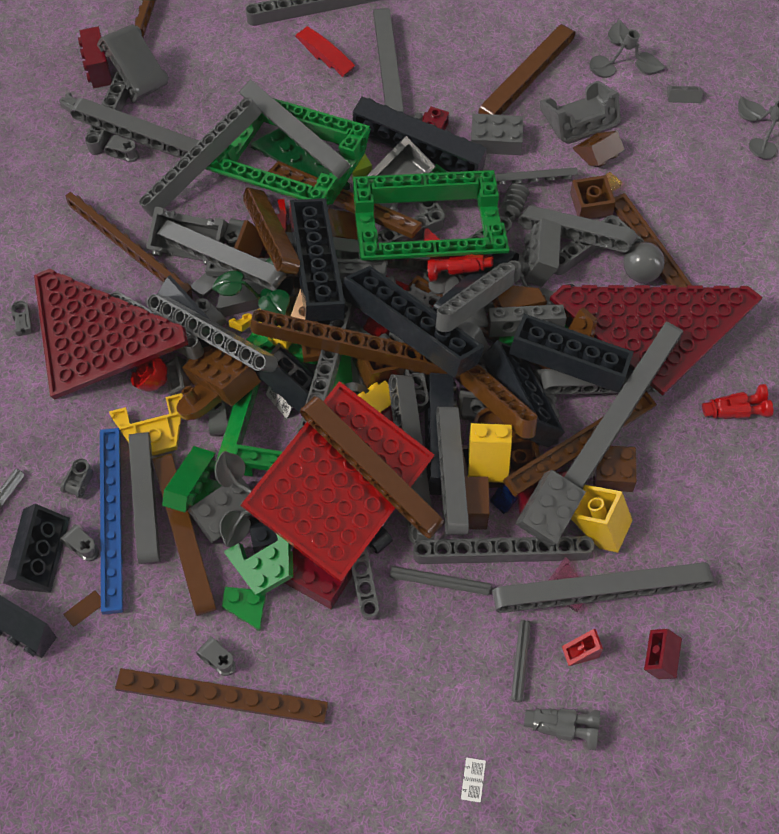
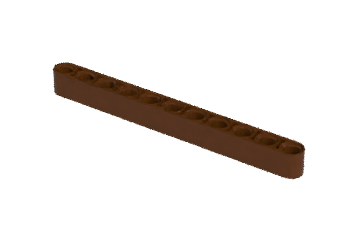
(346, 339)

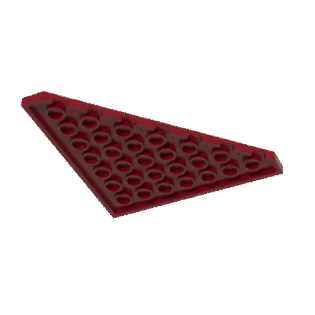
(636, 314)
(94, 334)

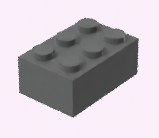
(498, 133)
(541, 252)
(212, 508)
(550, 508)

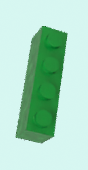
(189, 479)

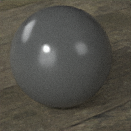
(644, 262)

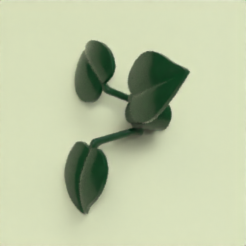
(231, 284)

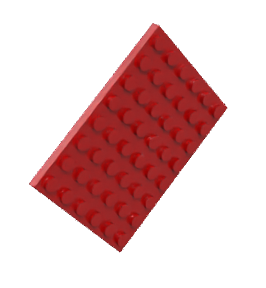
(321, 499)

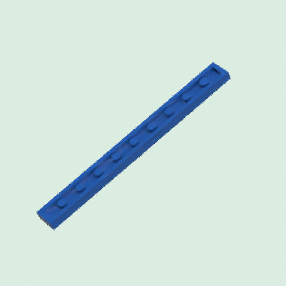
(111, 522)

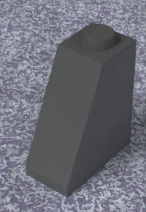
(241, 302)

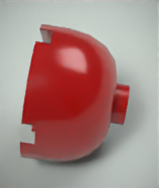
(150, 375)

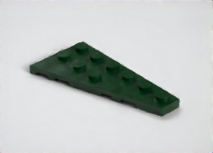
(284, 149)

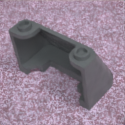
(134, 61)
(586, 116)
(403, 160)
(208, 227)

